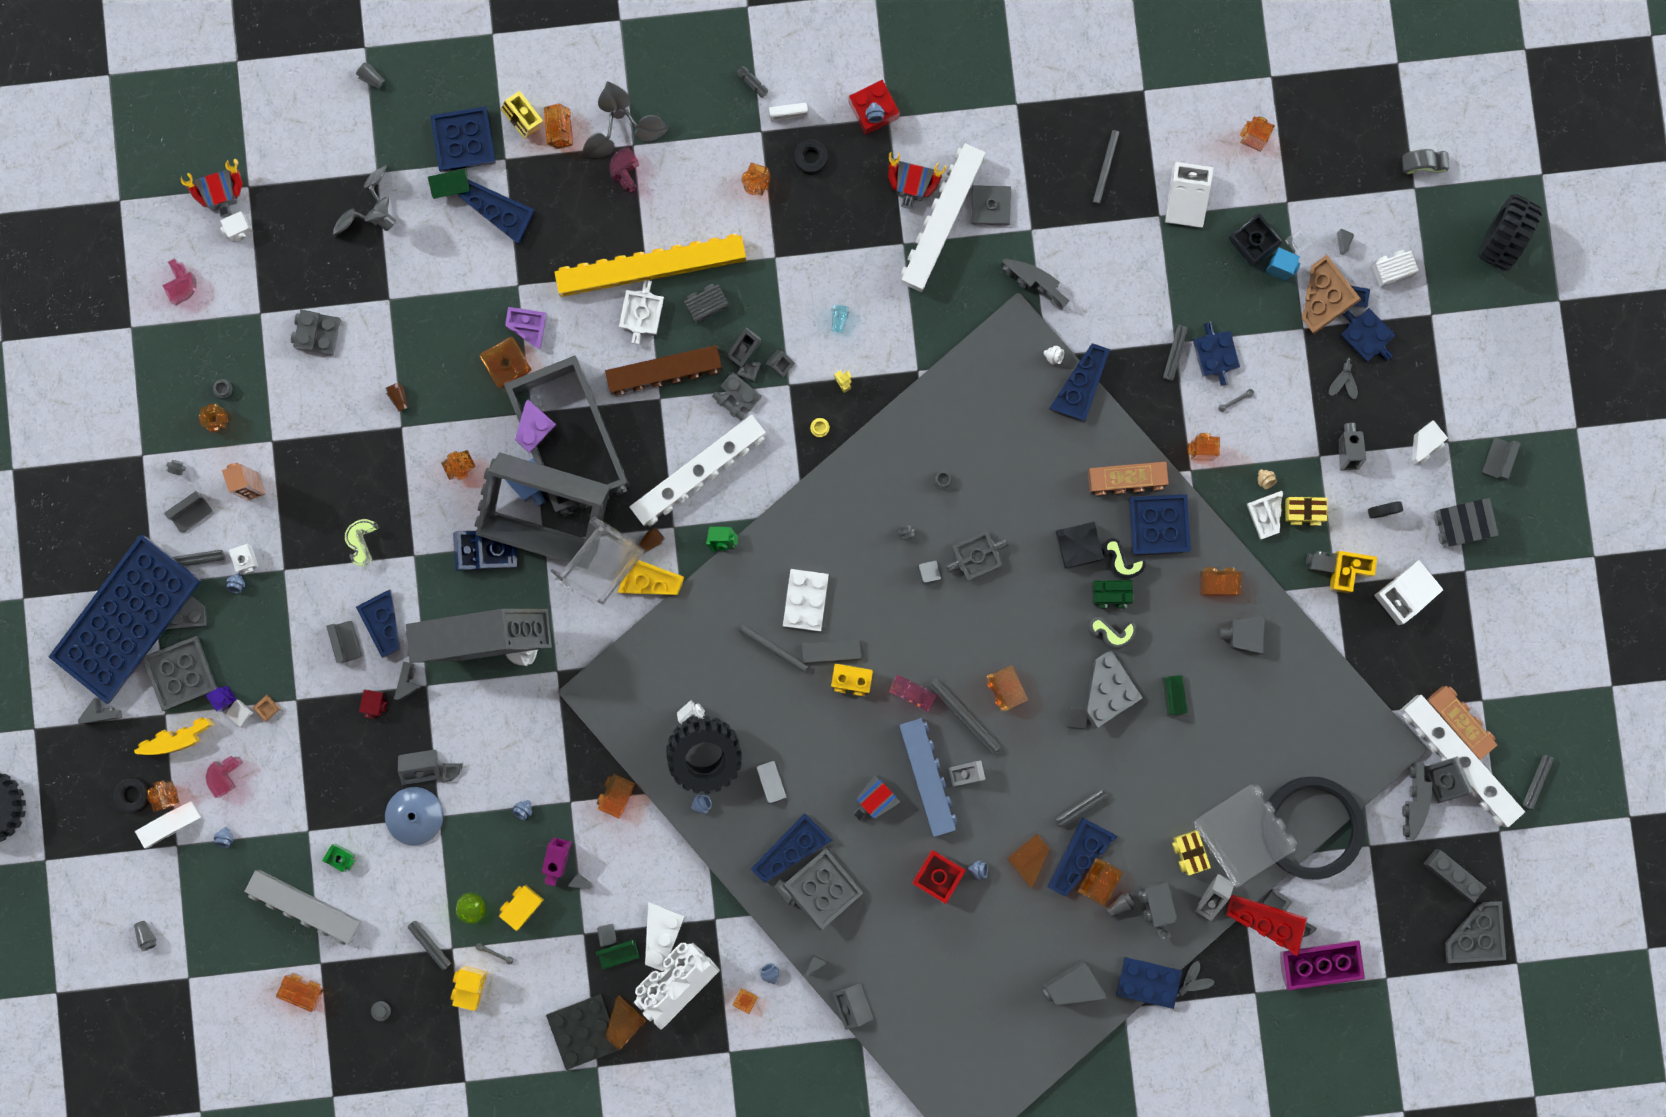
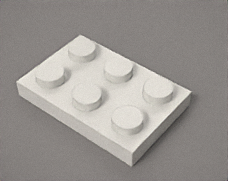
(805, 600)

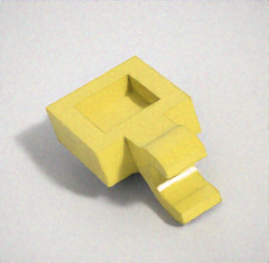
(843, 380)

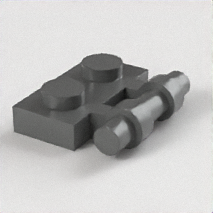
(740, 392)

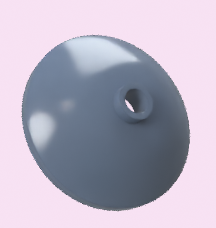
(427, 813)

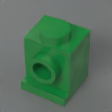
(721, 538)
(347, 858)

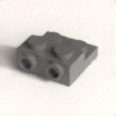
(315, 332)

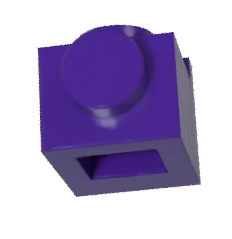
(221, 698)

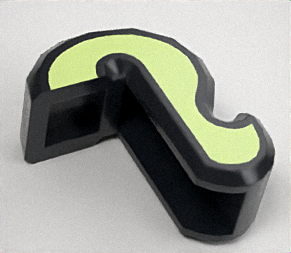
(1118, 563)

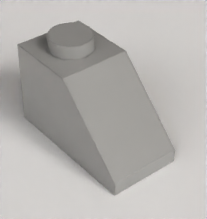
(1215, 897)

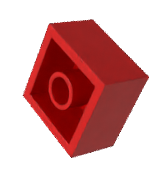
(864, 98)
(938, 876)

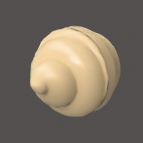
(1266, 479)

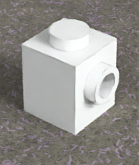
(236, 227)
(243, 559)
(689, 711)

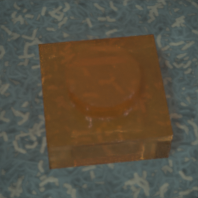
(745, 1000)

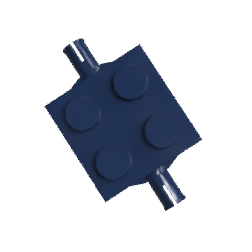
(1367, 335)
(1216, 353)

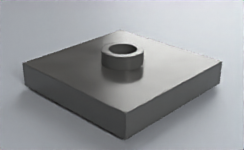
(991, 205)
(1448, 779)

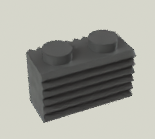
(707, 303)

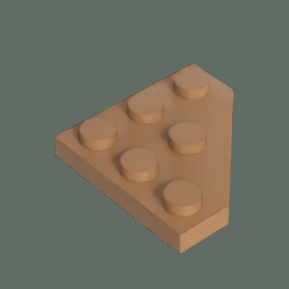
(1326, 295)

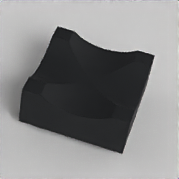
(1079, 545)

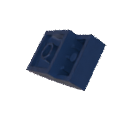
(481, 553)

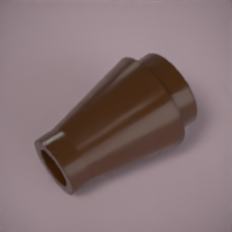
(397, 396)
(651, 540)

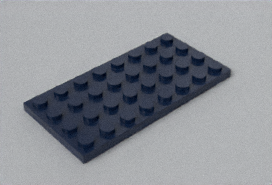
(124, 619)

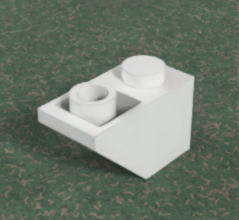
(1426, 441)

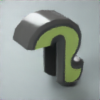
(1426, 161)
(1109, 636)

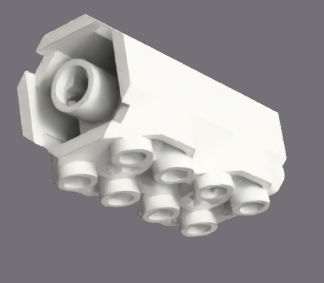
(667, 992)

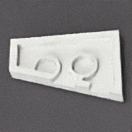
(661, 934)

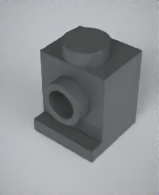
(1321, 562)

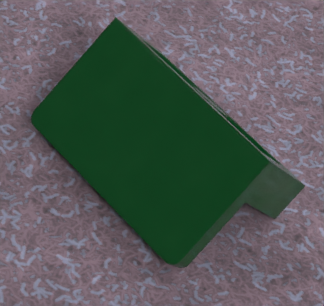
(449, 183)
(1174, 695)
(618, 953)

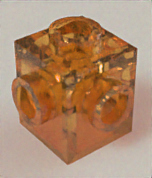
(756, 179)
(208, 413)
(458, 465)
(162, 795)

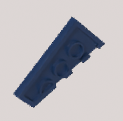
(498, 209)
(1080, 388)
(1085, 846)
(792, 847)

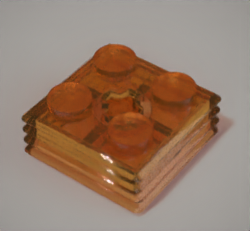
(494, 358)

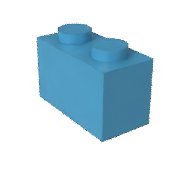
(1283, 264)

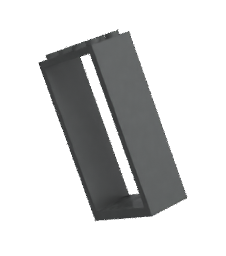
(548, 374)

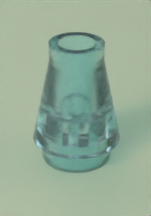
(839, 317)

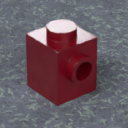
(373, 703)

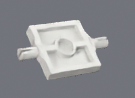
(641, 312)

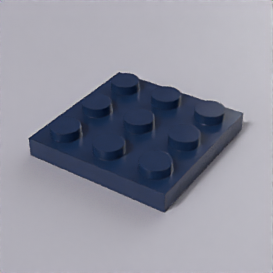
(463, 139)
(1159, 524)

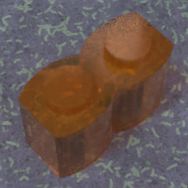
(616, 795)

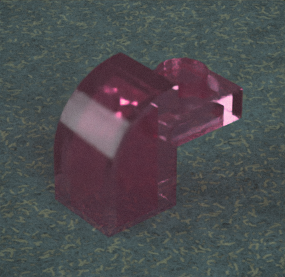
(621, 164)
(183, 286)
(912, 693)
(218, 778)

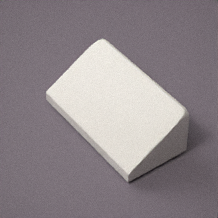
(788, 112)

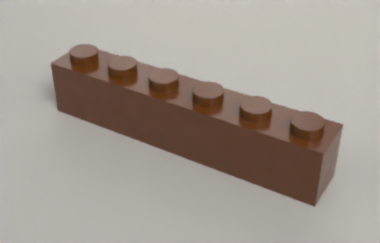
(663, 370)

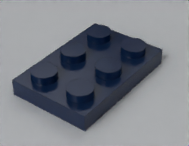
(1149, 982)

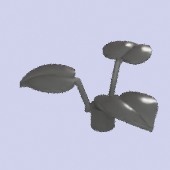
(615, 100)
(378, 215)

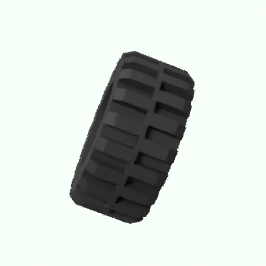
(1510, 232)
(708, 777)
(10, 806)

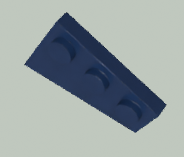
(380, 622)

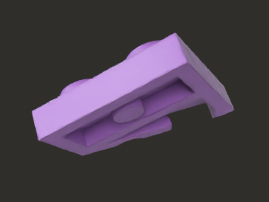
(527, 324)
(532, 427)

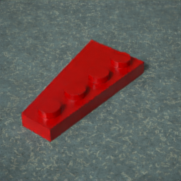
(1276, 924)

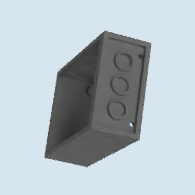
(528, 534)
(478, 635)

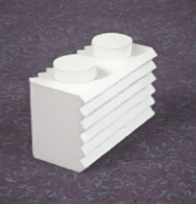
(1395, 268)

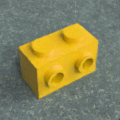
(851, 679)
(521, 907)

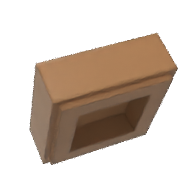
(266, 708)

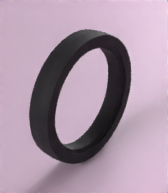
(1357, 827)

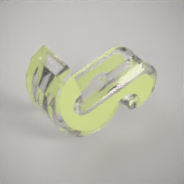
(355, 540)

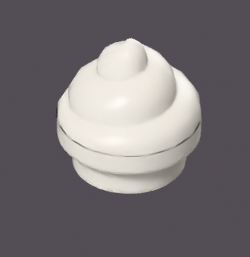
(1054, 355)

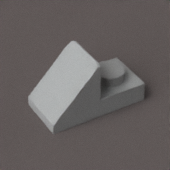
(966, 773)

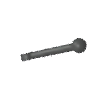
(1249, 393)
(479, 946)

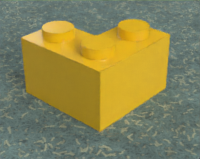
(1348, 566)
(468, 987)

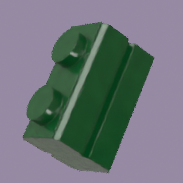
(1112, 592)

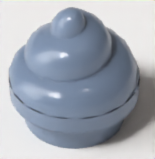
(875, 113)
(235, 583)
(701, 804)
(523, 810)
(223, 838)
(978, 870)
(769, 973)

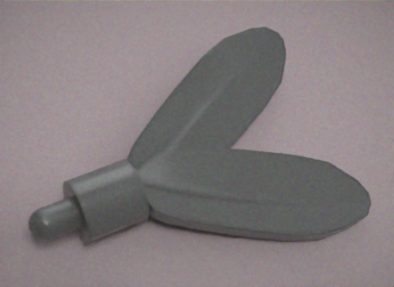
(1346, 378)
(1190, 982)

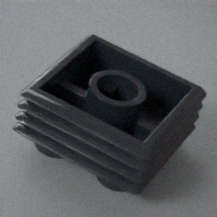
(1255, 227)

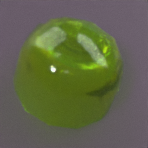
(470, 908)

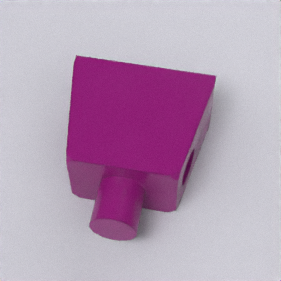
(556, 853)

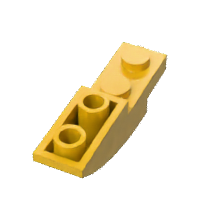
(168, 742)

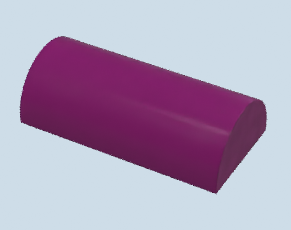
(1322, 965)

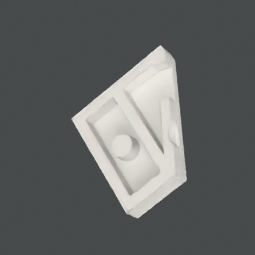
(1266, 514)

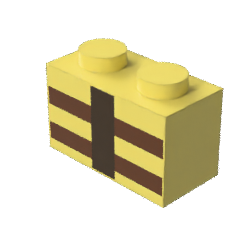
(521, 114)
(1305, 510)
(1191, 853)

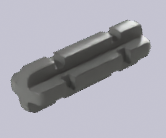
(752, 81)

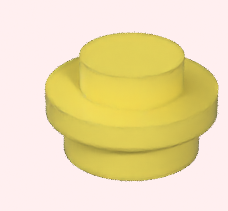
(819, 427)

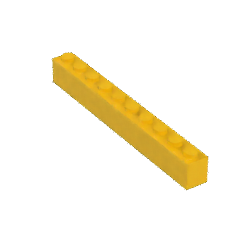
(651, 265)

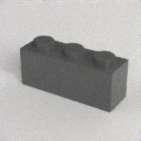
(1454, 875)

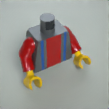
(913, 181)
(217, 190)

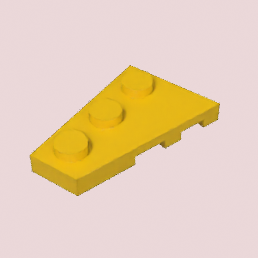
(650, 580)

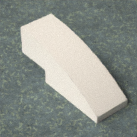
(167, 824)

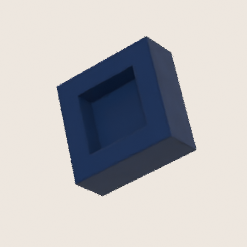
(1363, 293)

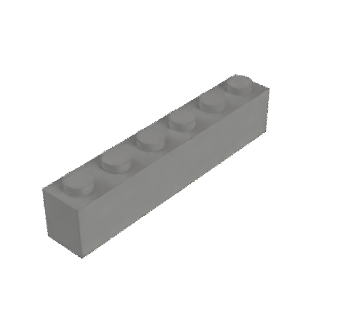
(303, 906)

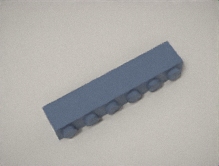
(927, 777)

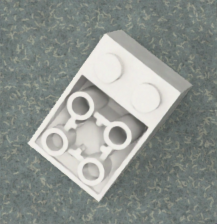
(1188, 194)
(1408, 593)

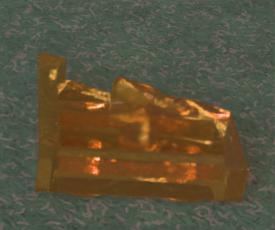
(1029, 859)
(623, 1023)

